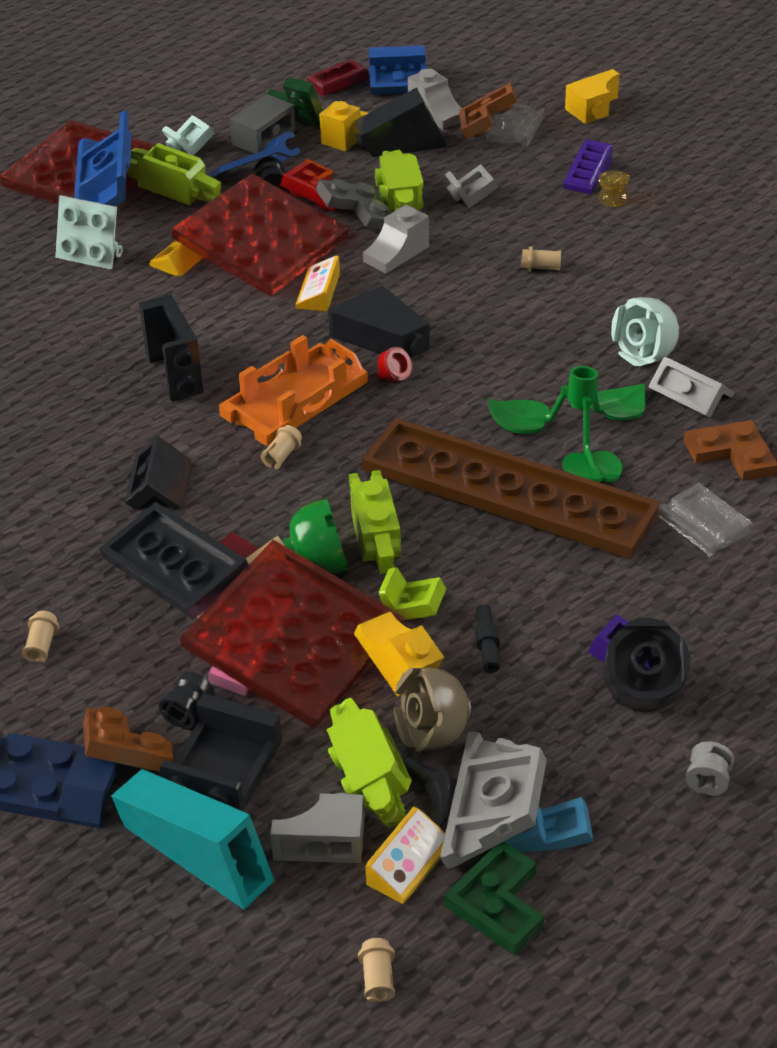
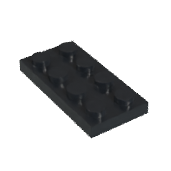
(174, 560)

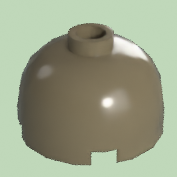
(432, 705)

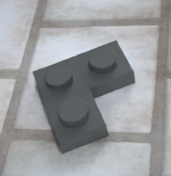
(354, 197)

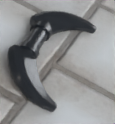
(436, 782)

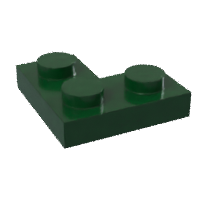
(305, 100)
(489, 902)

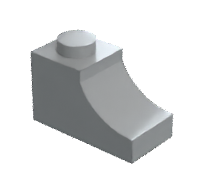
(437, 97)
(401, 238)
(324, 833)

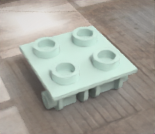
(87, 232)

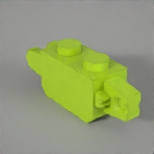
(172, 174)
(399, 180)
(375, 520)
(369, 761)

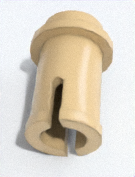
(540, 259)
(286, 441)
(42, 629)
(376, 961)

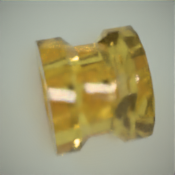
(613, 188)

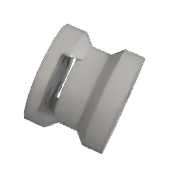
(710, 768)

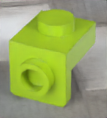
(411, 599)

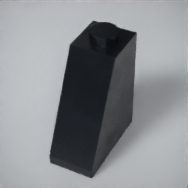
(399, 125)
(379, 323)

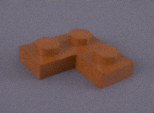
(477, 116)
(735, 441)
(110, 739)

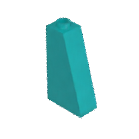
(198, 834)

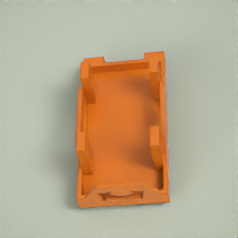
(302, 390)

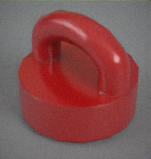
(394, 365)

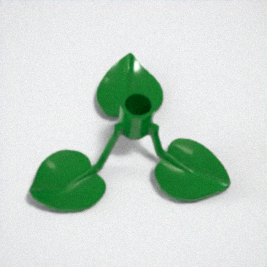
(615, 404)

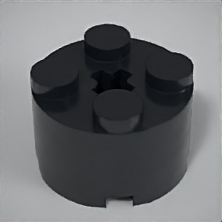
(666, 655)

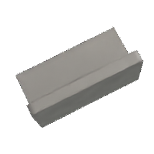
(688, 387)

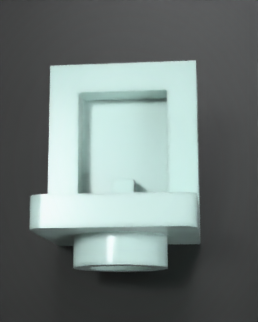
(189, 137)

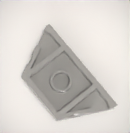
(493, 796)

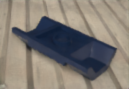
(54, 780)

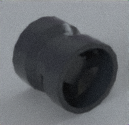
(270, 170)
(180, 705)

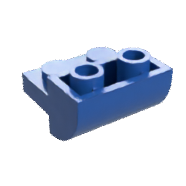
(393, 66)

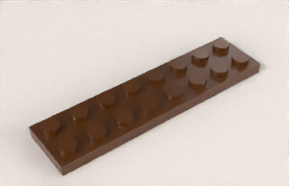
(513, 487)

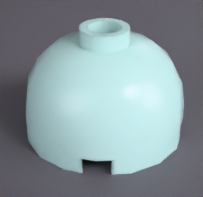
(645, 326)

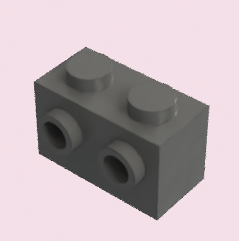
(261, 123)

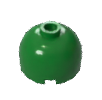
(316, 537)

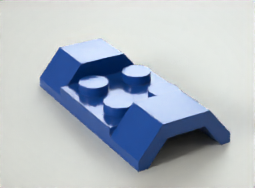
(104, 166)

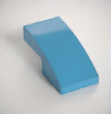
(556, 828)

